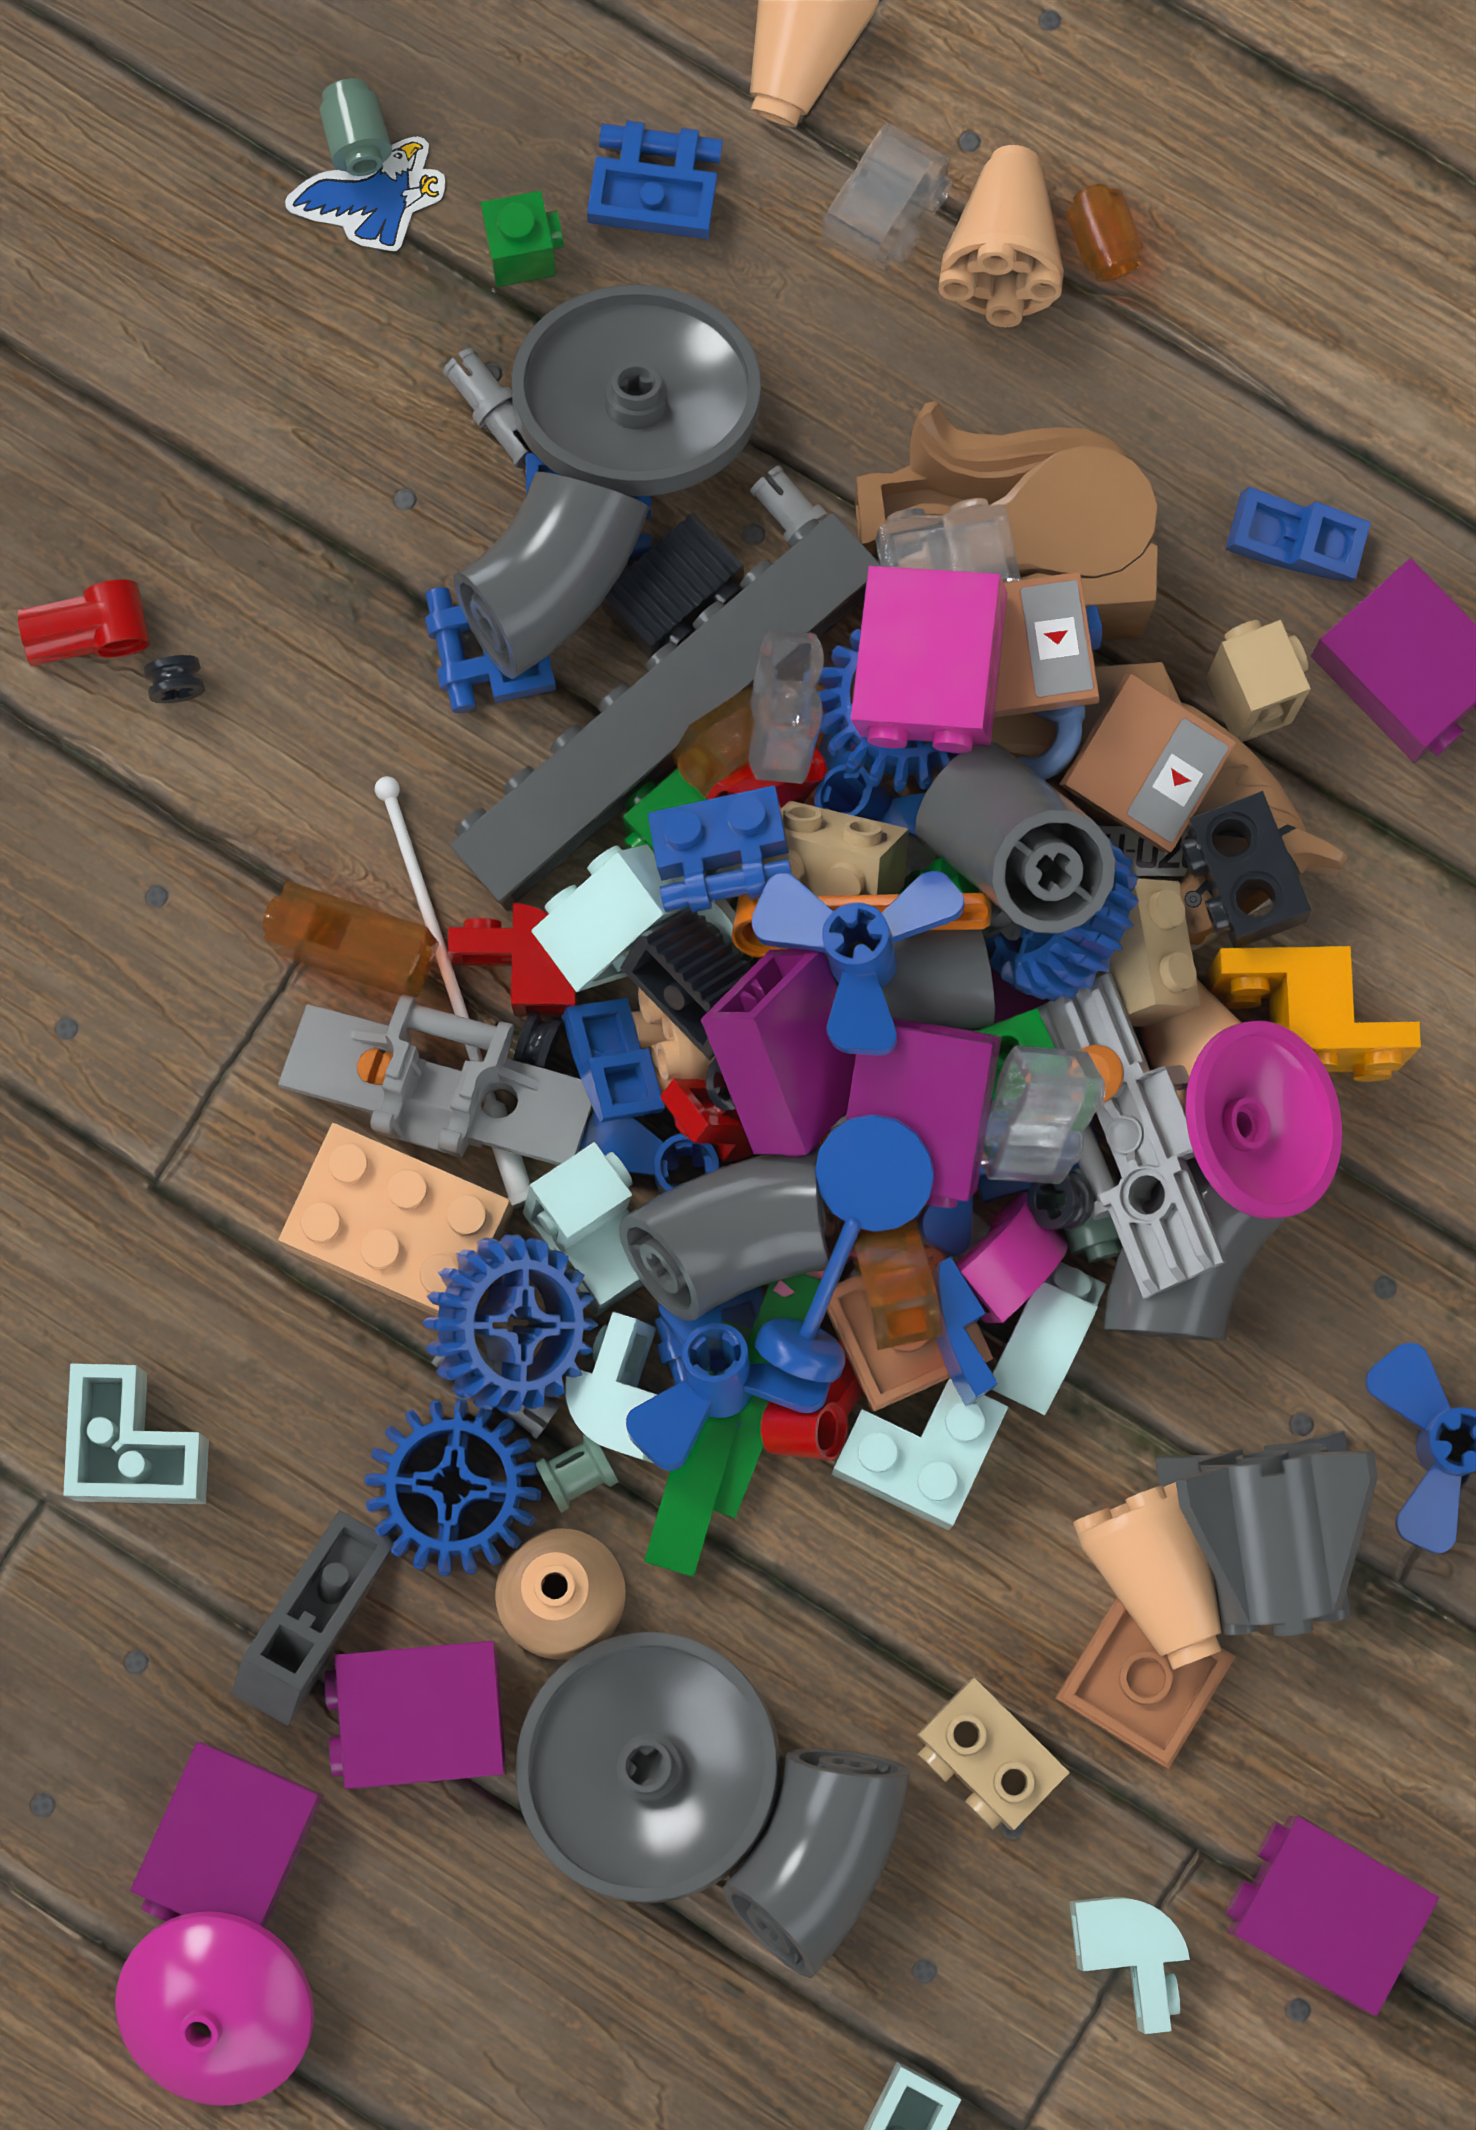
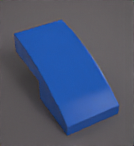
(1297, 537)
(610, 1060)
(957, 1312)

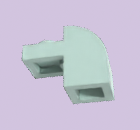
(1047, 1337)
(605, 1397)
(1137, 1935)

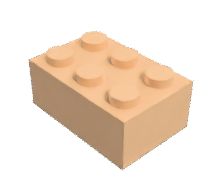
(388, 1218)

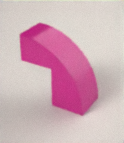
(1011, 1260)

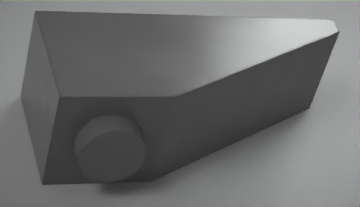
(311, 1618)

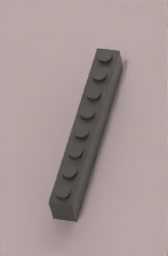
(639, 726)

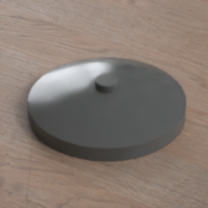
(636, 389)
(647, 1767)

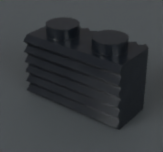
(673, 585)
(685, 971)

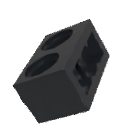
(1261, 867)

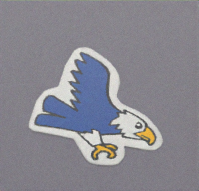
(373, 206)

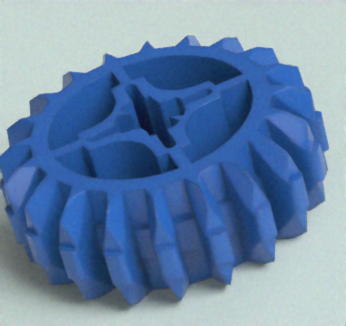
(900, 762)
(1065, 961)
(515, 1374)
(398, 1482)

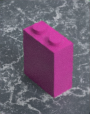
(929, 657)

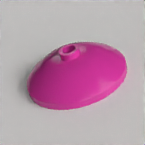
(1263, 1120)
(233, 1981)

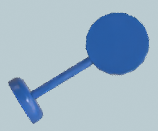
(874, 1179)

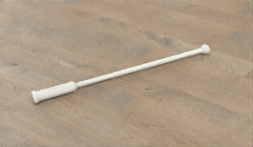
(509, 1164)

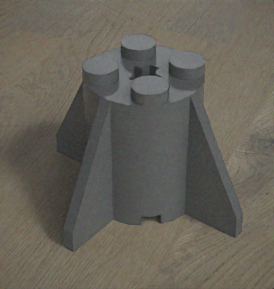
(1277, 1528)

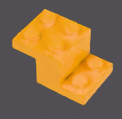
(1314, 999)

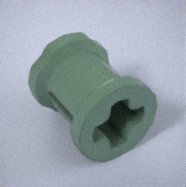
(576, 1472)

